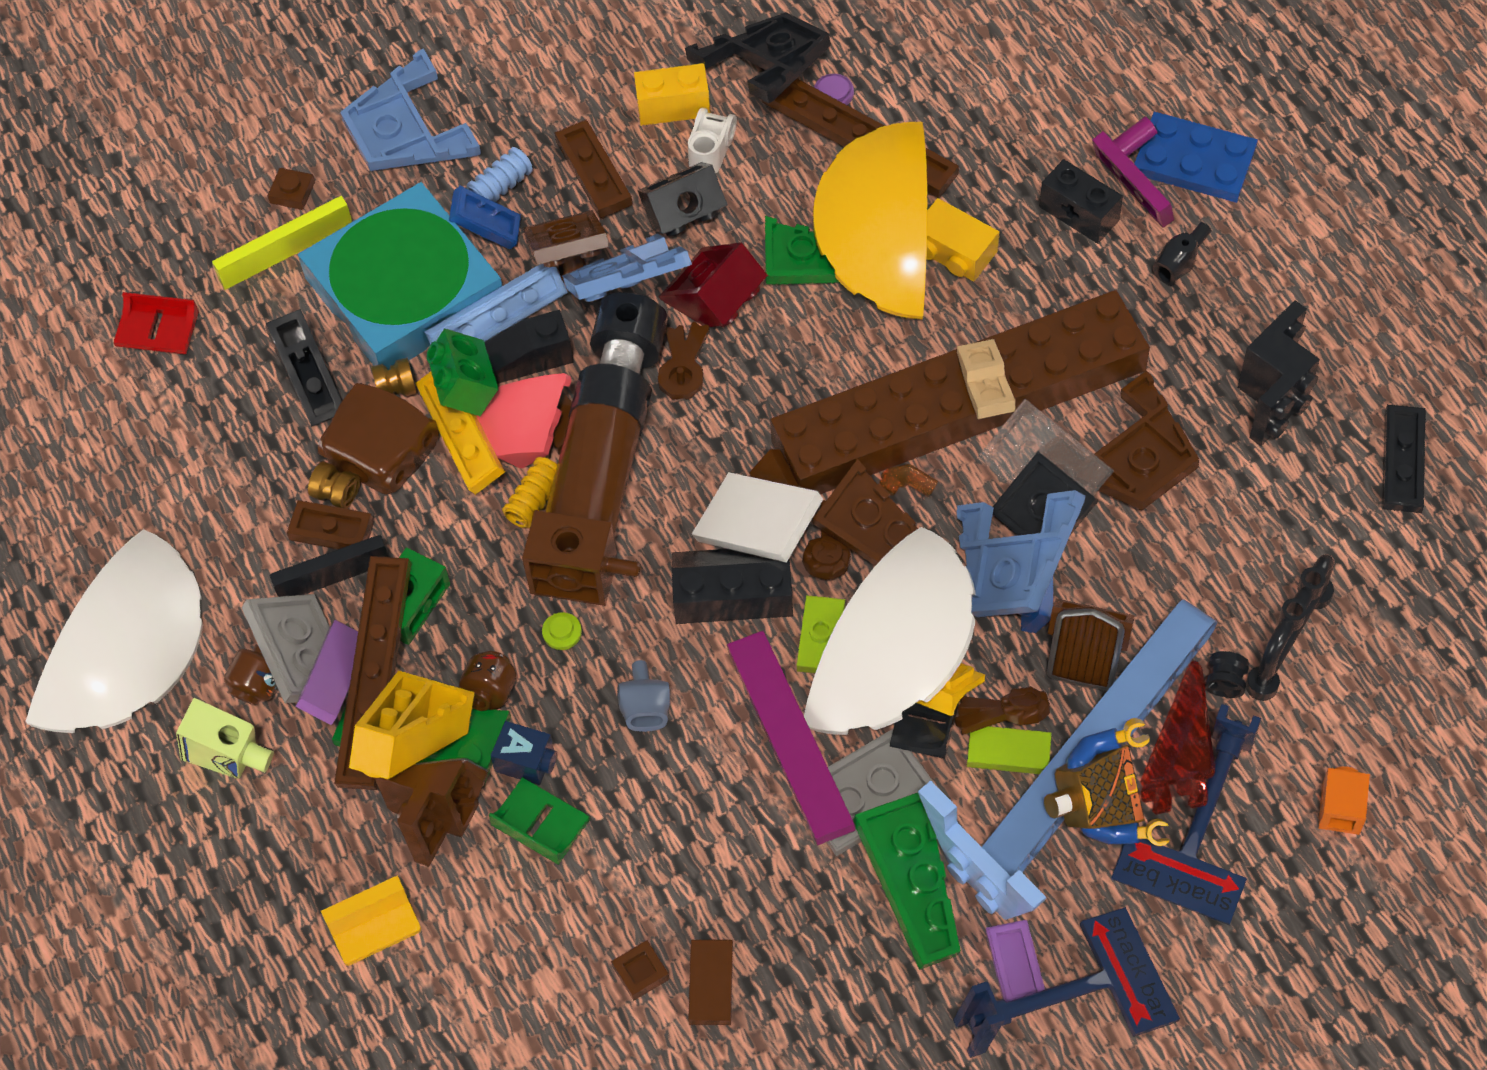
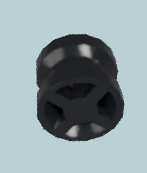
(1227, 674)

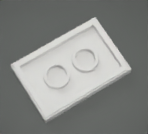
(757, 517)

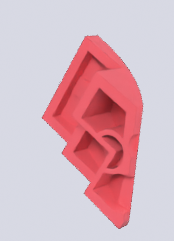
(524, 418)

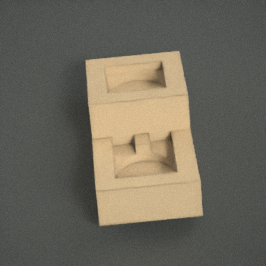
(986, 379)

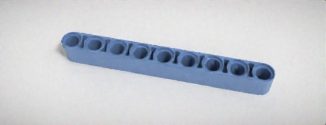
(1131, 696)

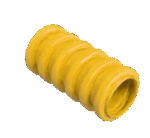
(531, 493)

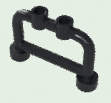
(1313, 593)

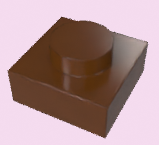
(291, 188)
(640, 970)

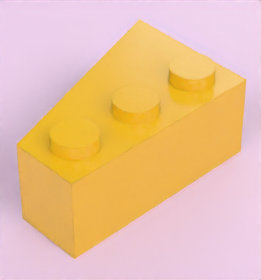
(408, 724)

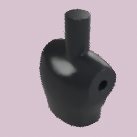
(1179, 255)

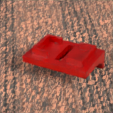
(140, 316)

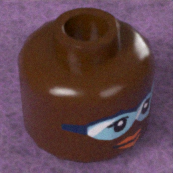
(250, 677)

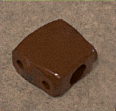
(378, 438)

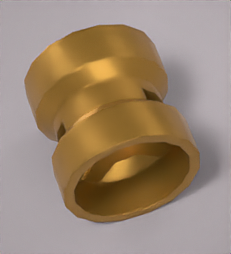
(395, 379)
(333, 485)

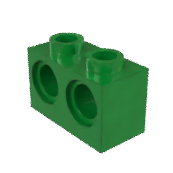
(462, 372)

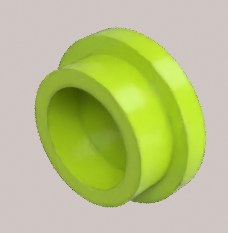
(561, 631)

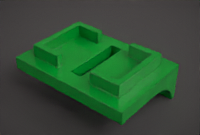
(523, 810)

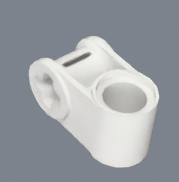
(710, 138)

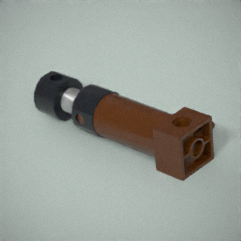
(573, 542)

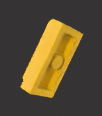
(371, 921)

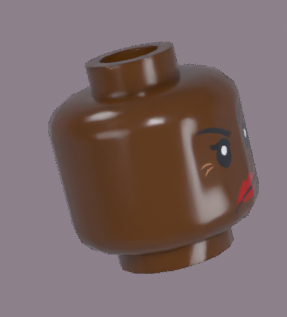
(490, 678)

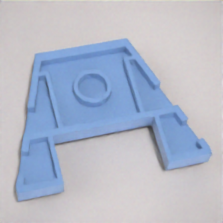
(972, 864)

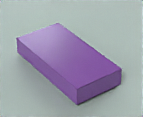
(1014, 960)

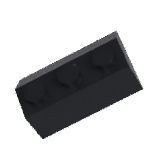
(729, 586)

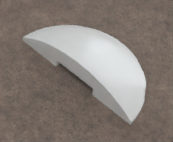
(895, 638)
(122, 641)

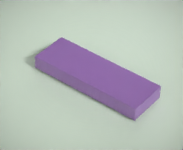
(330, 674)

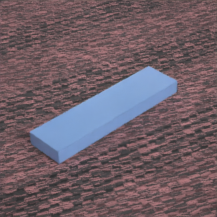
(505, 305)

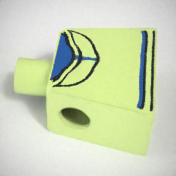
(220, 741)

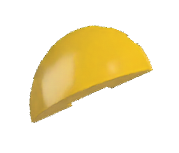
(875, 217)

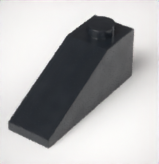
(530, 347)
(304, 366)

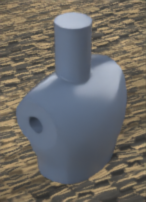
(644, 700)

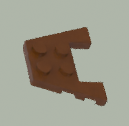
(1150, 453)

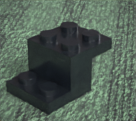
(1279, 374)

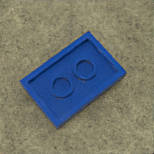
(1196, 157)

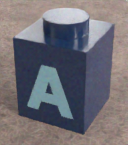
(523, 753)

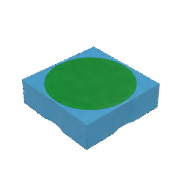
(398, 274)

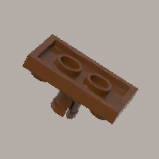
(566, 241)

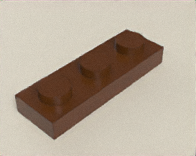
(593, 169)

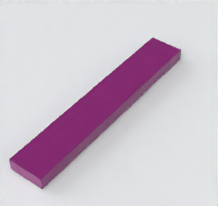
(791, 738)

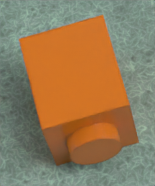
(1344, 800)

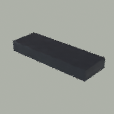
(1404, 458)
(328, 568)

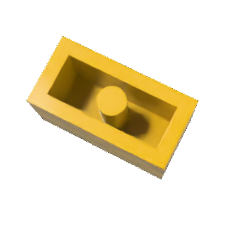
(671, 93)
(959, 240)

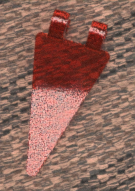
(1182, 749)

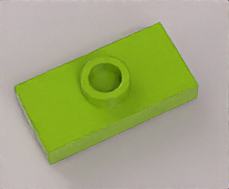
(817, 626)

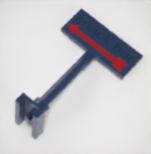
(1179, 874)
(1124, 970)

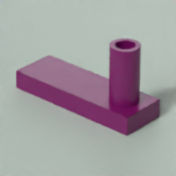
(1114, 157)

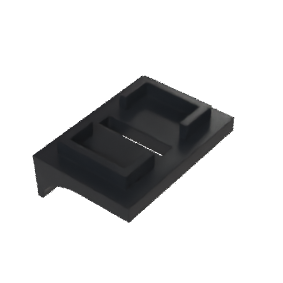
(921, 734)

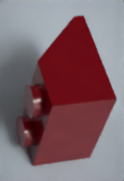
(715, 284)

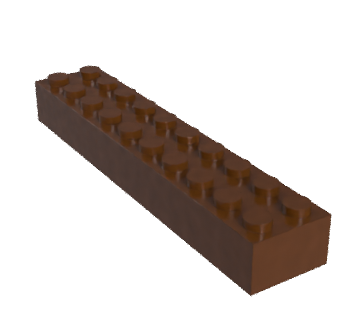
(930, 404)

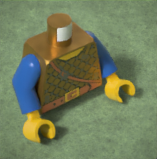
(1101, 789)

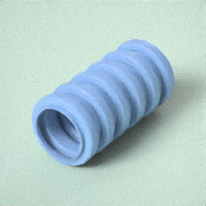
(502, 175)

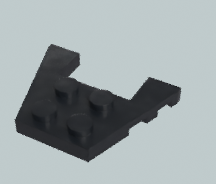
(777, 44)

